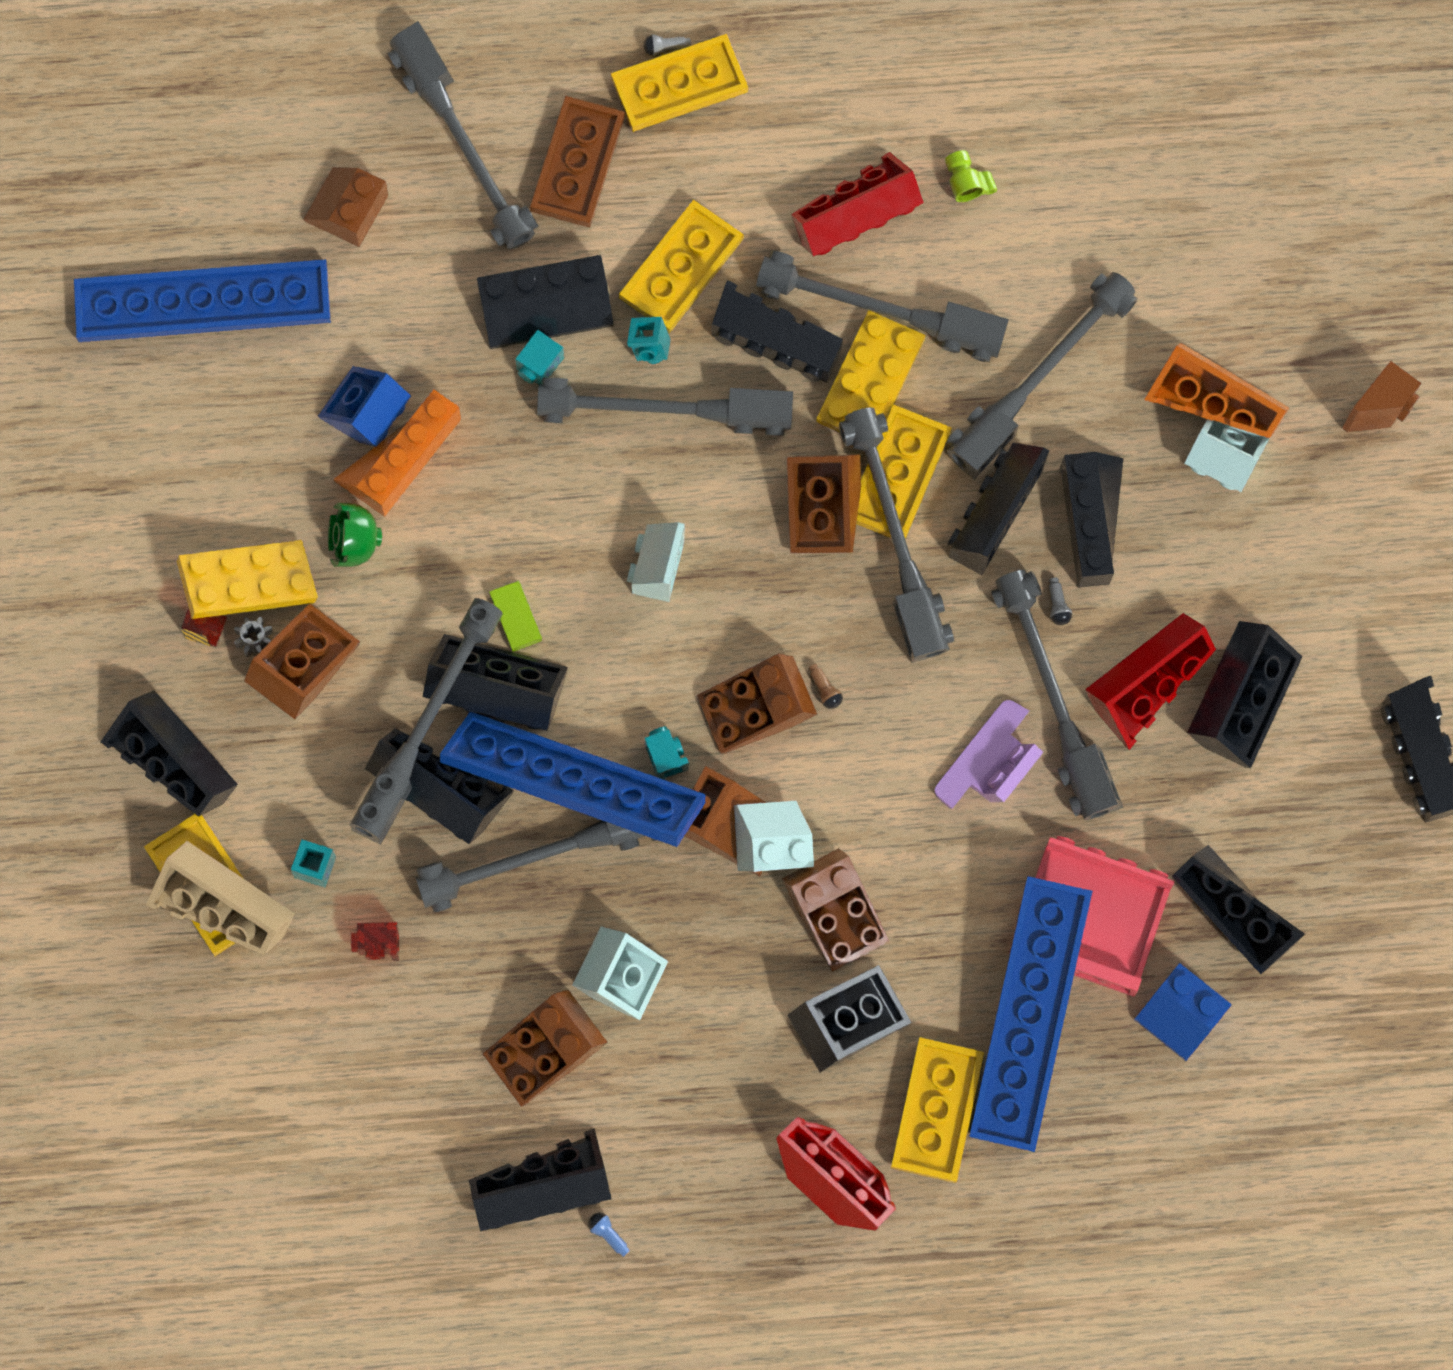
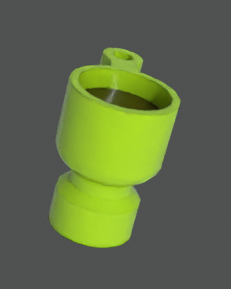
(966, 181)

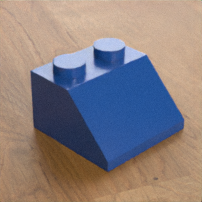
(365, 405)
(1182, 1012)

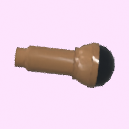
(830, 696)

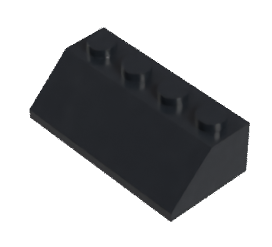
(546, 298)
(998, 506)
(499, 683)
(1245, 693)

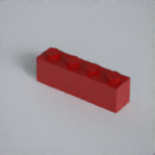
(858, 206)
(1150, 677)

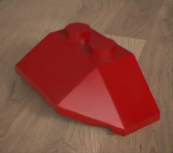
(834, 1175)

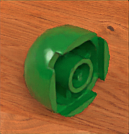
(352, 535)

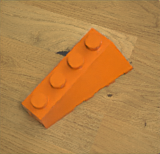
(1210, 391)
(391, 467)

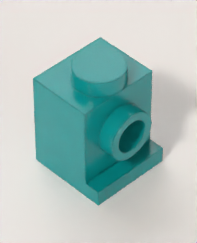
(649, 348)
(665, 753)

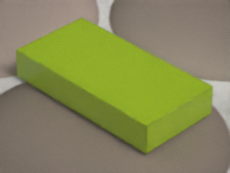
(517, 616)

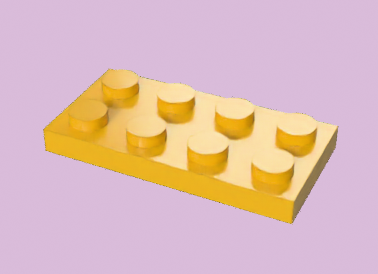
(679, 82)
(681, 265)
(872, 370)
(909, 461)
(246, 579)
(200, 835)
(937, 1110)

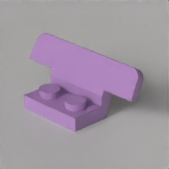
(992, 760)

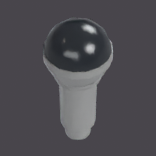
(655, 44)
(1060, 612)

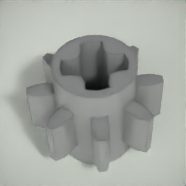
(248, 628)

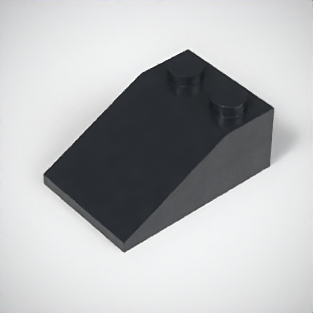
(848, 1018)

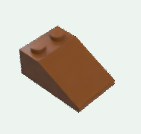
(823, 502)
(300, 661)

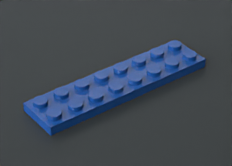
(202, 300)
(573, 778)
(1030, 1014)

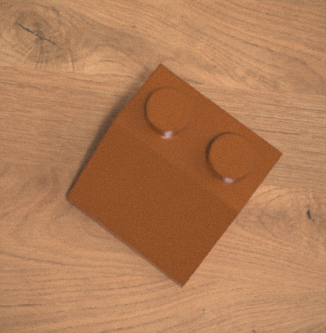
(348, 204)
(1385, 401)

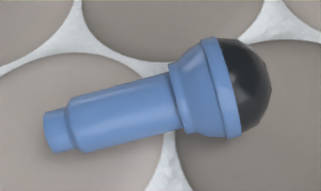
(600, 1225)

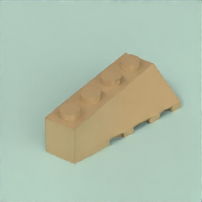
(219, 900)

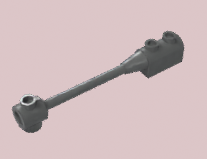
(429, 78)
(955, 328)
(742, 410)
(994, 426)
(917, 606)
(1083, 765)
(392, 781)
(442, 885)

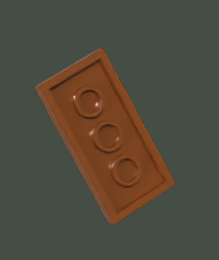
(577, 161)

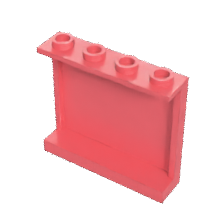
(1121, 911)

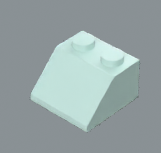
(1226, 454)
(658, 560)
(772, 837)
(620, 972)

